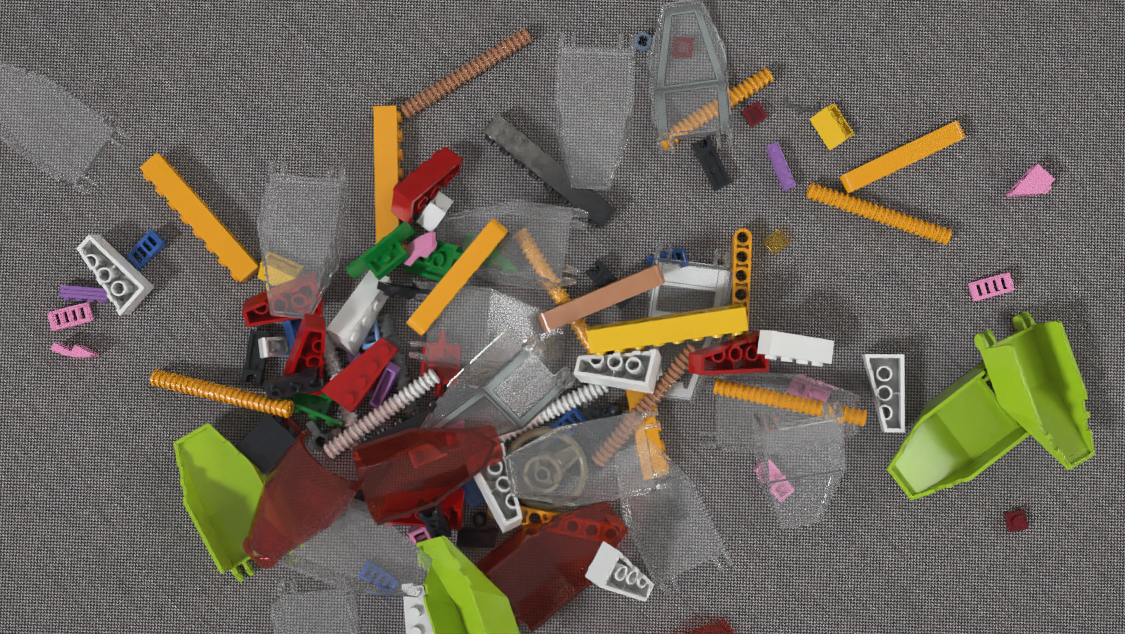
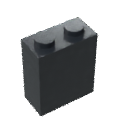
(267, 442)

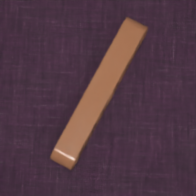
(601, 298)

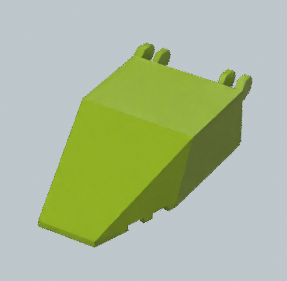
(1041, 386)
(955, 437)
(219, 495)
(461, 596)

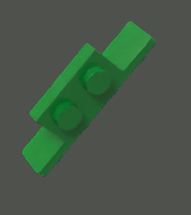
(384, 255)
(316, 406)

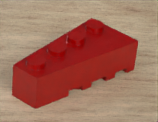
(424, 183)
(257, 311)
(308, 347)
(729, 357)
(359, 377)
(452, 508)

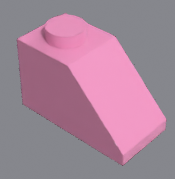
(1032, 183)

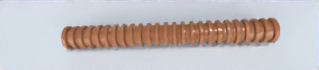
(466, 73)
(665, 381)

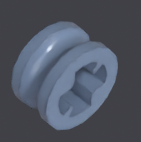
(645, 36)

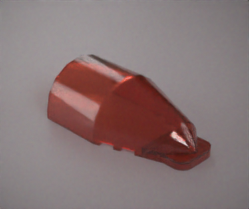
(421, 467)
(295, 504)

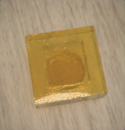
(776, 241)

